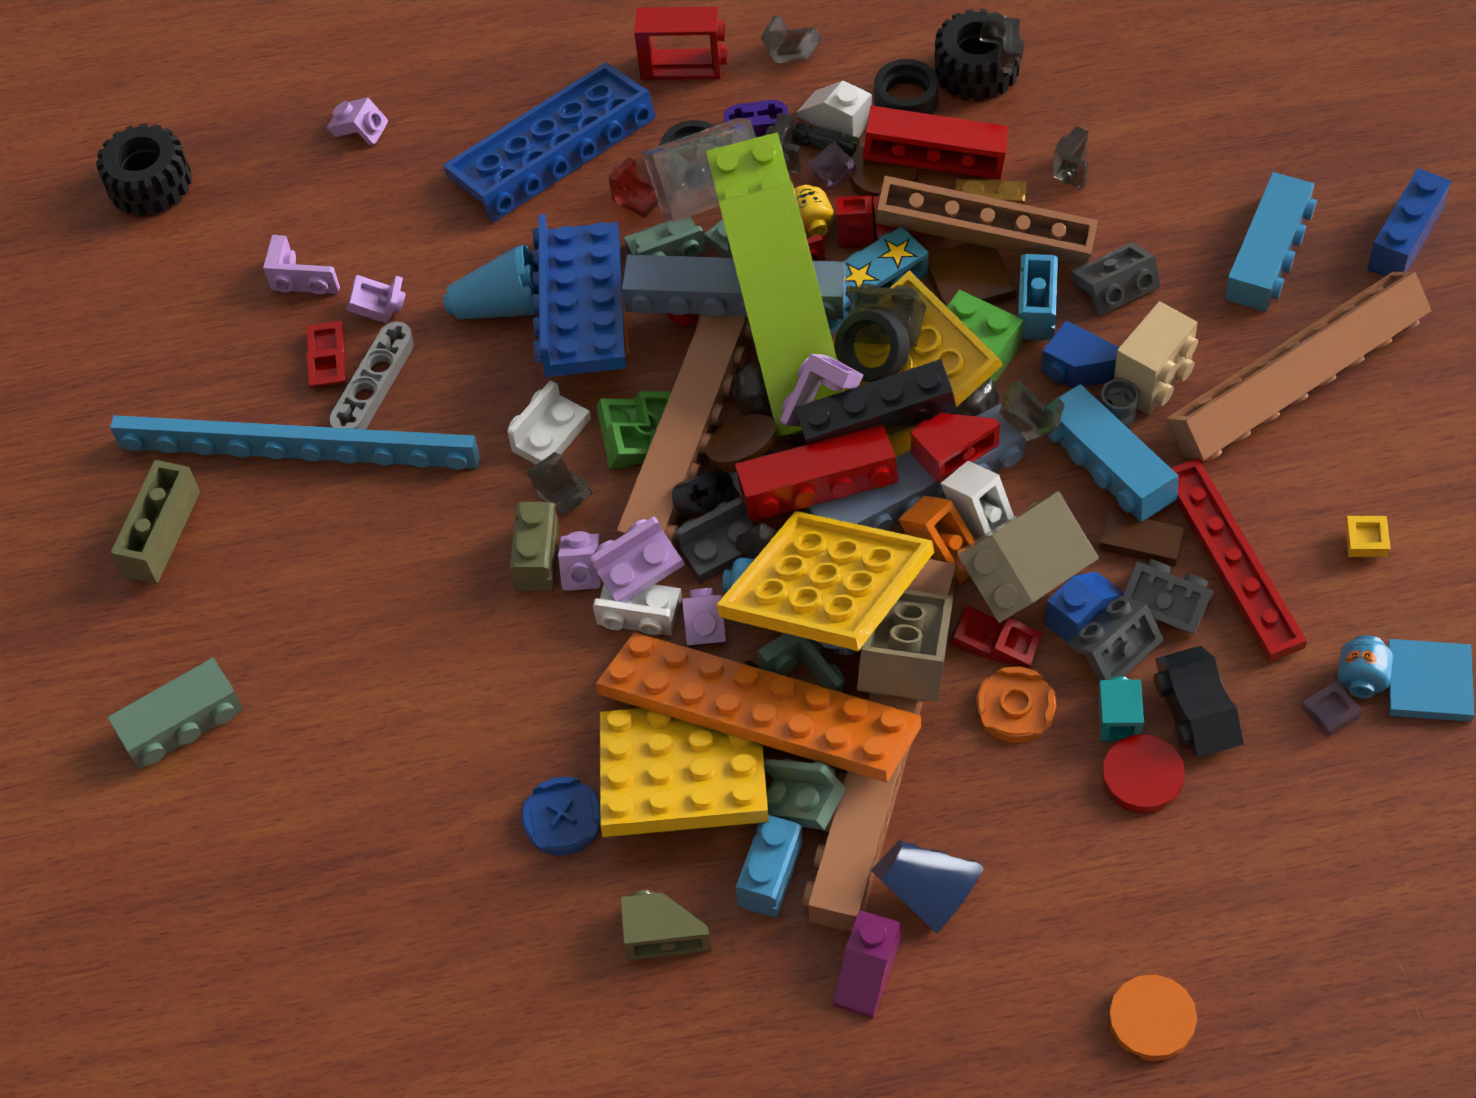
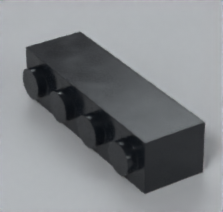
(893, 401)

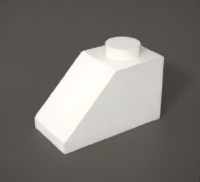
(838, 108)
(978, 498)

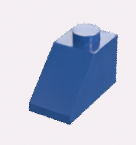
(1078, 357)
(1079, 603)

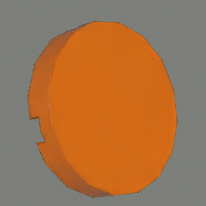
(1016, 704)
(1152, 1017)

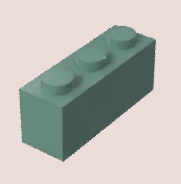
(176, 713)

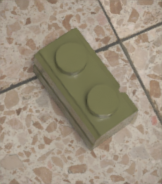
(534, 546)

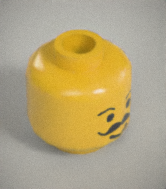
(814, 210)

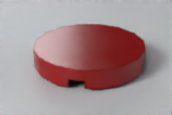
(1143, 773)

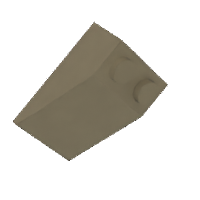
(1027, 556)
(908, 648)

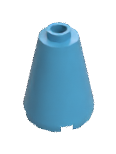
(495, 289)

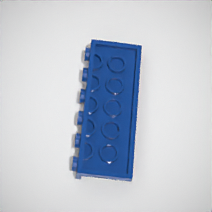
(551, 140)
(578, 298)

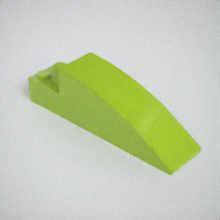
(772, 264)

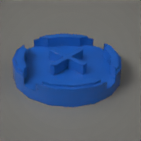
(561, 816)

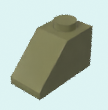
(660, 927)

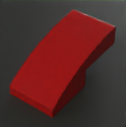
(326, 354)
(1002, 642)

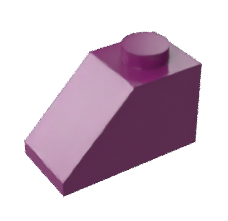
(867, 963)

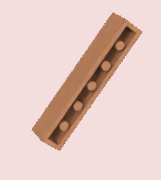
(985, 221)

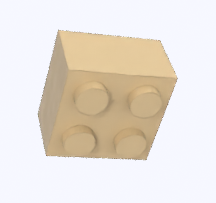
(1158, 355)

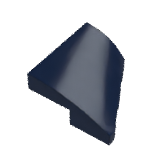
(928, 880)

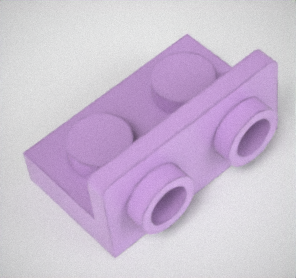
(636, 560)

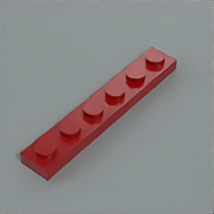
(1236, 563)

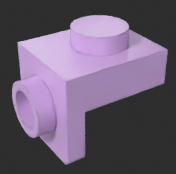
(359, 117)
(375, 298)
(574, 561)
(702, 617)

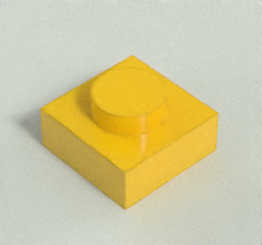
(1367, 536)

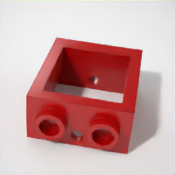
(679, 63)

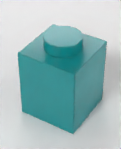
(1120, 708)

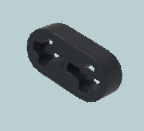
(701, 487)

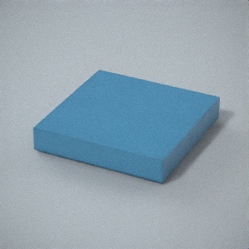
(1431, 680)

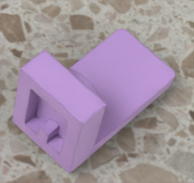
(287, 276)
(813, 372)

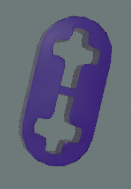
(758, 113)

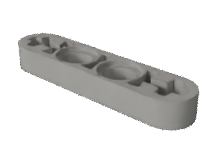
(367, 379)

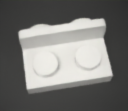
(546, 425)
(649, 612)

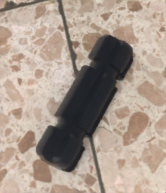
(822, 138)

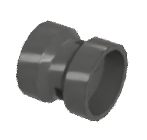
(1121, 400)

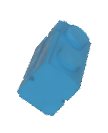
(1038, 295)
(769, 866)

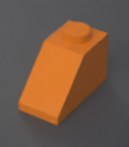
(940, 522)

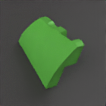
(630, 426)

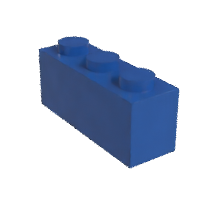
(1409, 223)

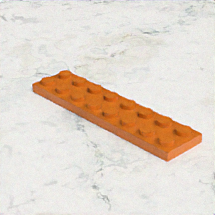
(760, 706)

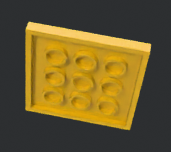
(941, 337)
(826, 580)
(675, 775)

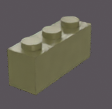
(155, 522)

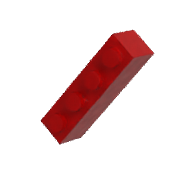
(935, 142)
(817, 472)

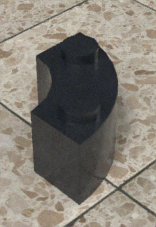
(1198, 701)

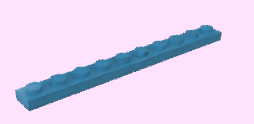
(296, 442)

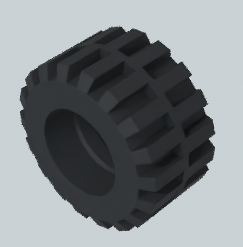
(967, 63)
(144, 169)

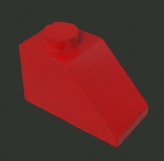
(951, 440)

